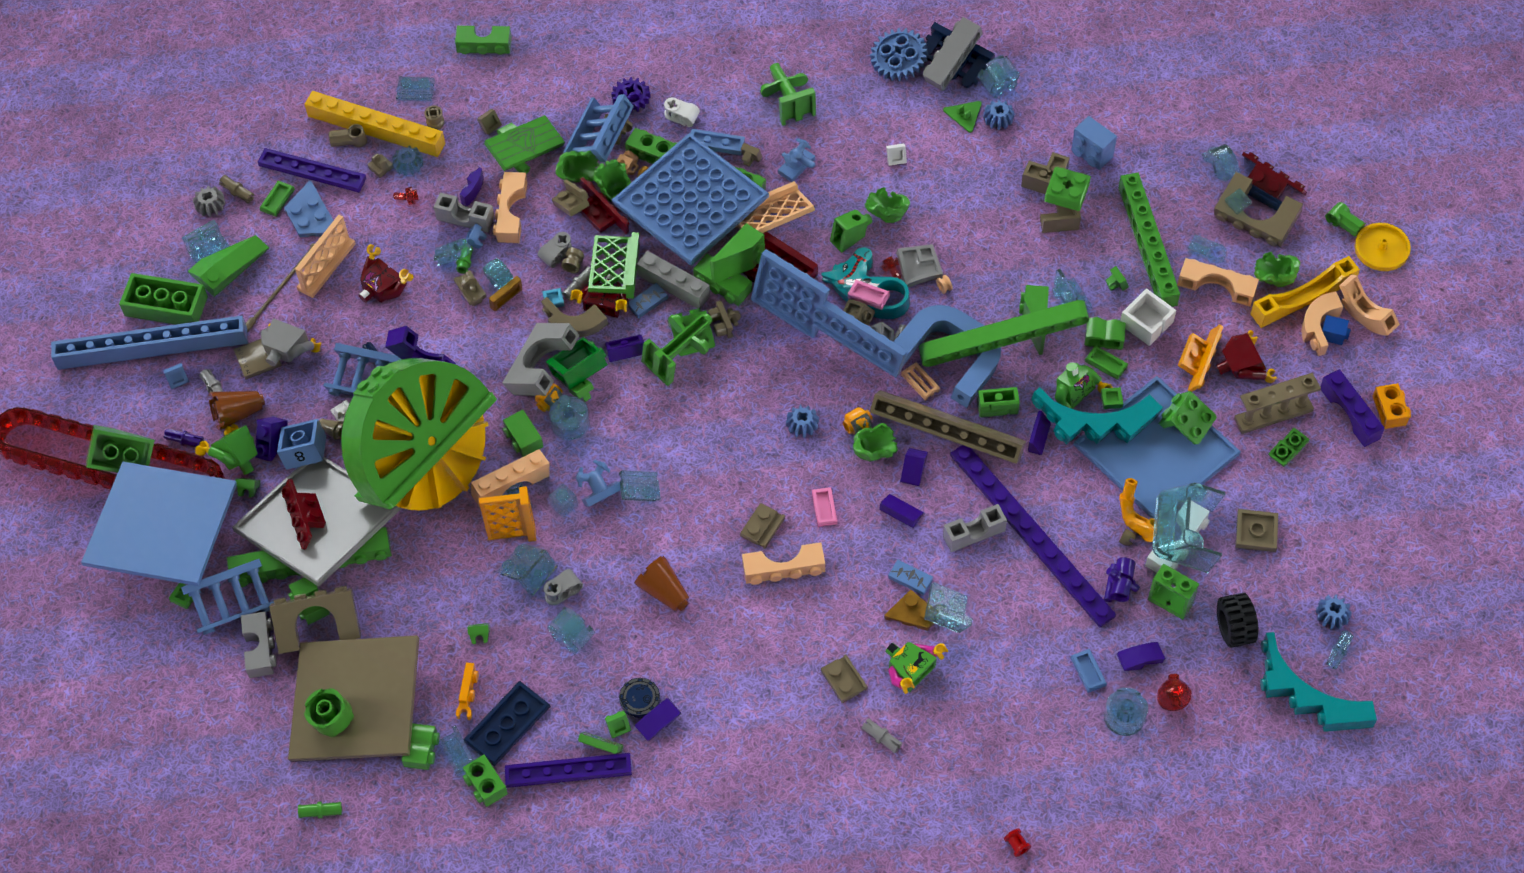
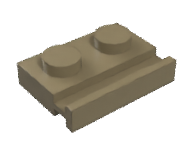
(762, 525)
(844, 678)

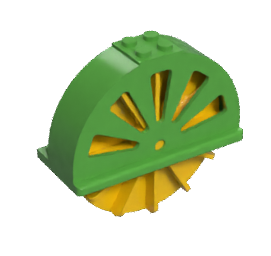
(415, 433)

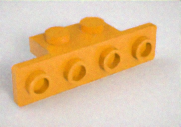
(1197, 356)

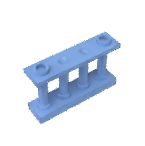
(610, 128)
(363, 357)
(213, 583)

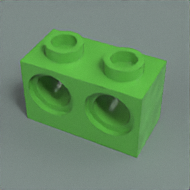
(486, 780)

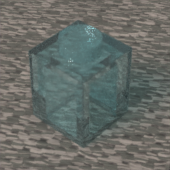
(563, 500)

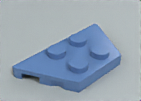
(308, 212)

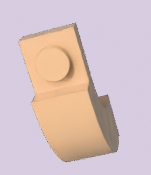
(1361, 308)
(1311, 330)

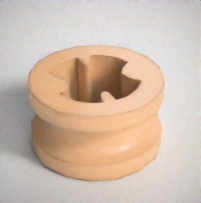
(944, 284)

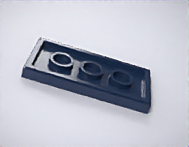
(507, 723)

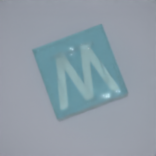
(1238, 201)

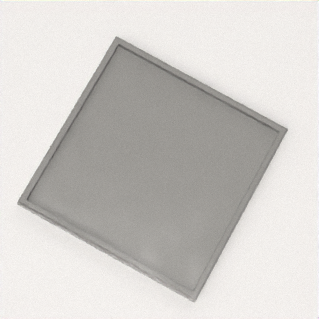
(346, 527)

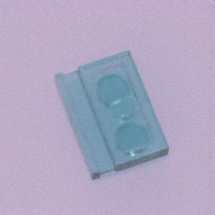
(415, 89)
(639, 486)

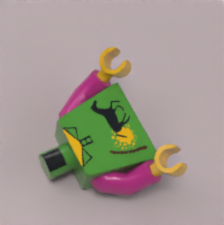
(912, 663)

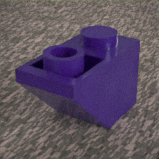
(268, 437)

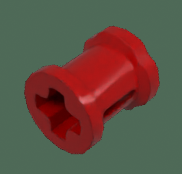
(1017, 842)

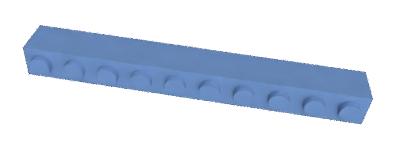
(149, 342)

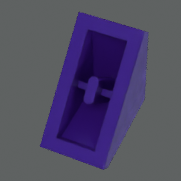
(913, 466)

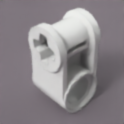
(682, 113)

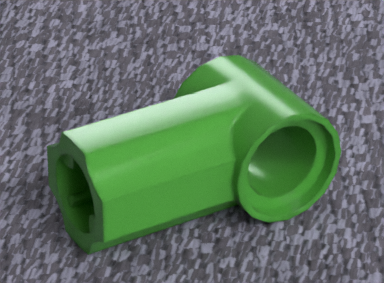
(1341, 216)

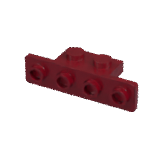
(1268, 180)
(600, 212)
(304, 512)

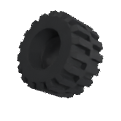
(1237, 620)

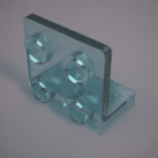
(204, 241)
(1068, 290)
(947, 608)

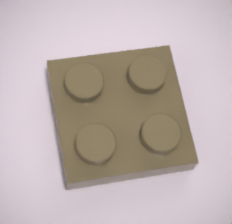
(1256, 530)

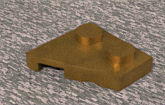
(910, 611)

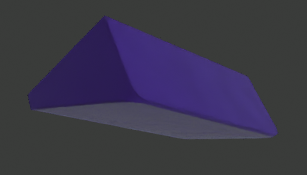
(624, 348)
(1039, 434)
(900, 510)

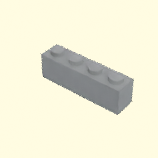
(952, 54)
(673, 280)

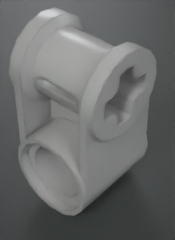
(555, 250)
(562, 586)

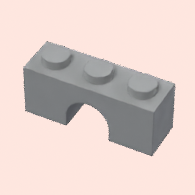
(452, 211)
(987, 524)
(260, 660)

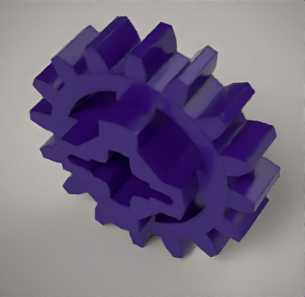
(632, 90)

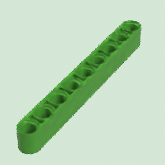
(1003, 333)

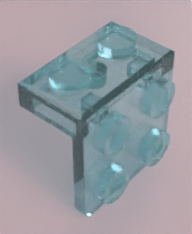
(528, 566)

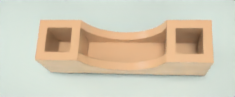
(512, 188)
(1240, 286)
(529, 468)
(760, 568)

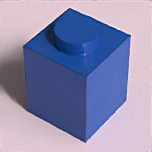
(1335, 329)

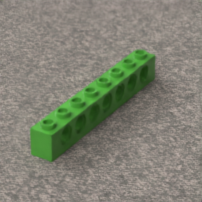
(652, 147)
(1148, 239)

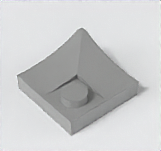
(919, 264)

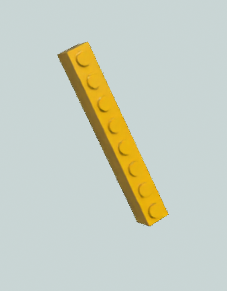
(375, 123)

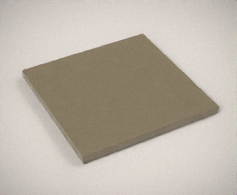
(376, 681)

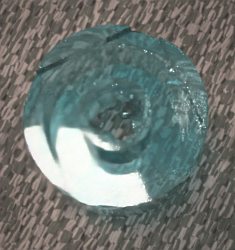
(999, 76)
(569, 418)
(571, 630)
(1127, 722)

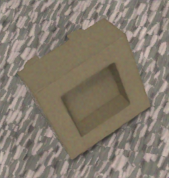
(489, 121)
(750, 154)
(380, 165)

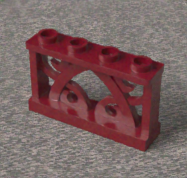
(787, 254)

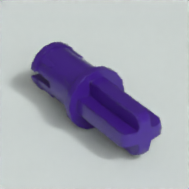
(183, 438)

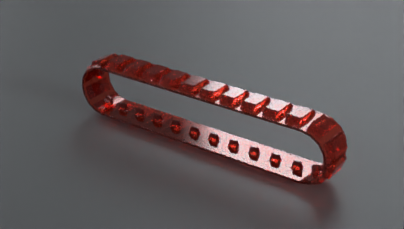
(23, 416)

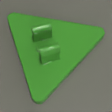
(964, 114)

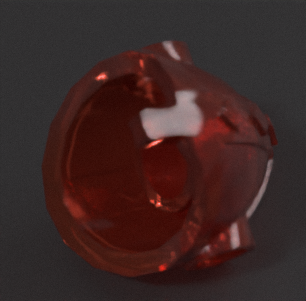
(1174, 694)

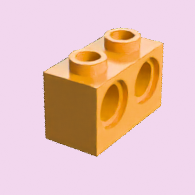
(1387, 406)

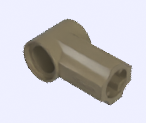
(352, 136)

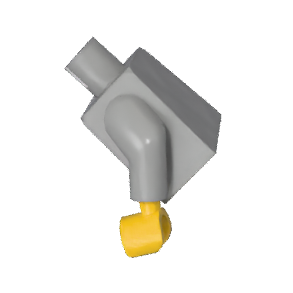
(286, 342)

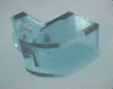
(1223, 161)

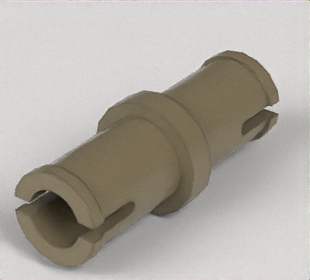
(236, 189)

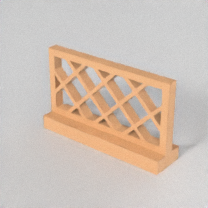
(777, 203)
(323, 265)

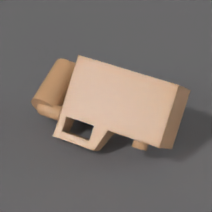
(630, 161)

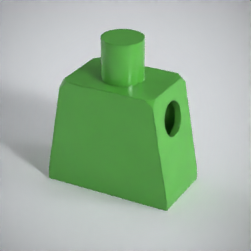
(849, 229)

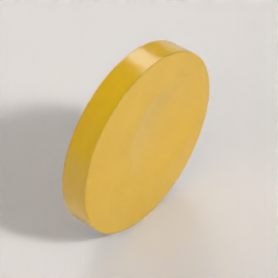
(1382, 246)

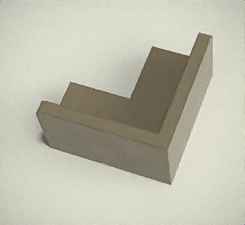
(1037, 176)
(1063, 220)

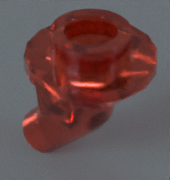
(410, 195)
(890, 264)

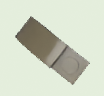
(585, 324)

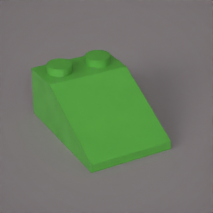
(738, 255)
(1032, 300)
(112, 446)

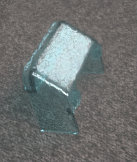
(1171, 526)

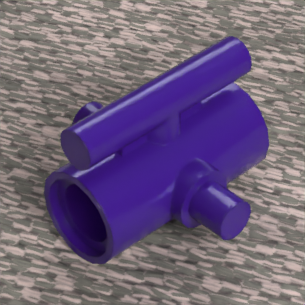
(1120, 580)

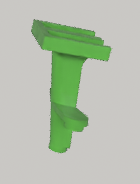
(793, 103)
(661, 361)

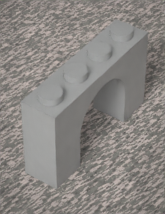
(544, 338)

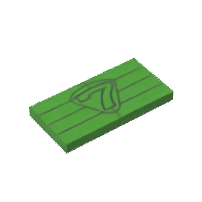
(524, 143)

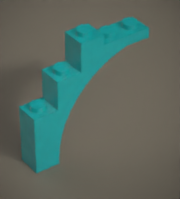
(1071, 422)
(1332, 712)

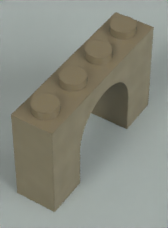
(1273, 229)
(339, 603)

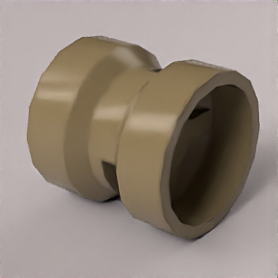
(434, 117)
(572, 261)

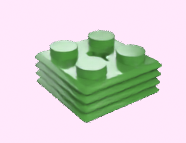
(1067, 188)

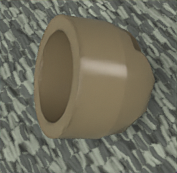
(1127, 534)

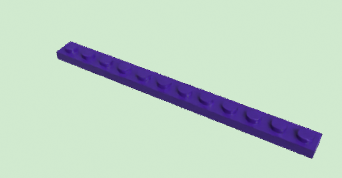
(1034, 536)

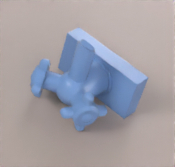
(797, 161)
(597, 484)

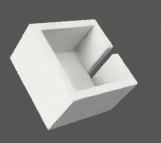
(1148, 317)

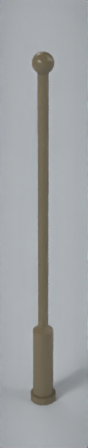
(252, 320)

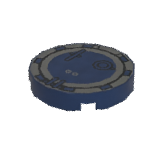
(639, 697)

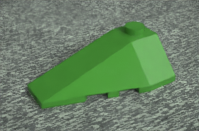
(227, 264)

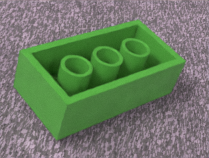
(163, 299)

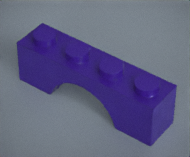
(403, 344)
(1363, 421)

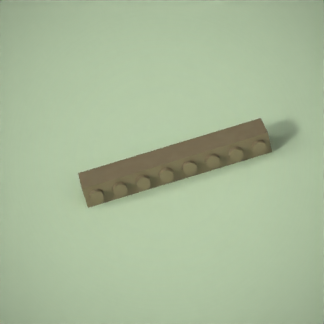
(948, 426)

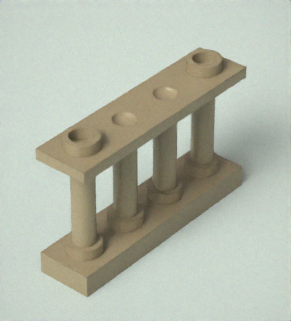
(1277, 403)

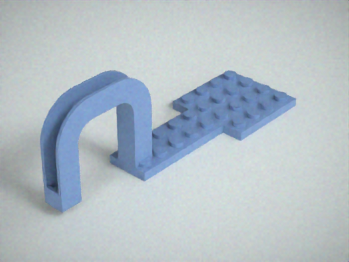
(805, 306)

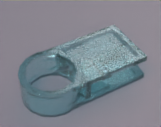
(1202, 247)
(452, 251)

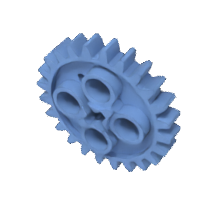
(899, 54)

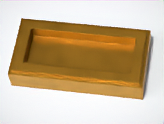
(506, 293)

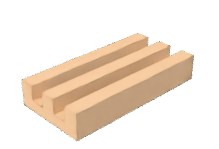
(930, 392)

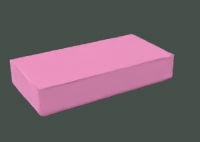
(868, 294)
(824, 507)

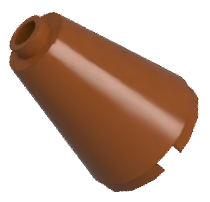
(234, 406)
(663, 584)

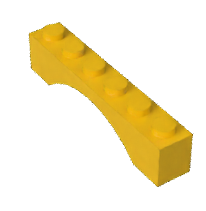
(1280, 305)

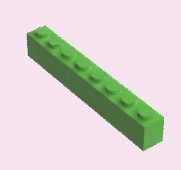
(376, 548)

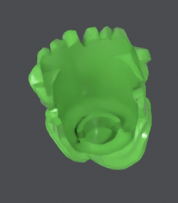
(576, 165)
(611, 178)
(886, 207)
(1277, 271)
(875, 443)

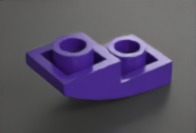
(475, 182)
(1138, 656)
(657, 719)

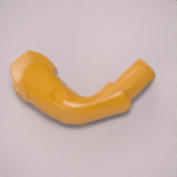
(1131, 518)

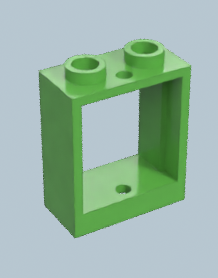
(1179, 597)

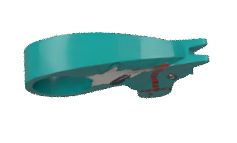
(857, 268)

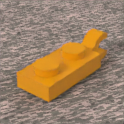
(467, 693)

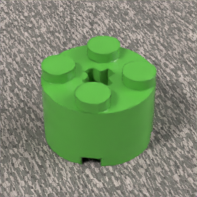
(328, 712)

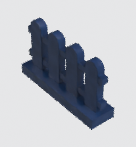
(981, 55)

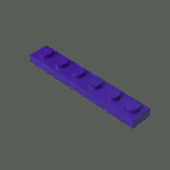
(312, 170)
(568, 770)

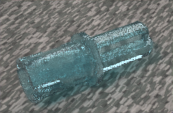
(1339, 649)

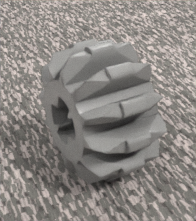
(209, 201)

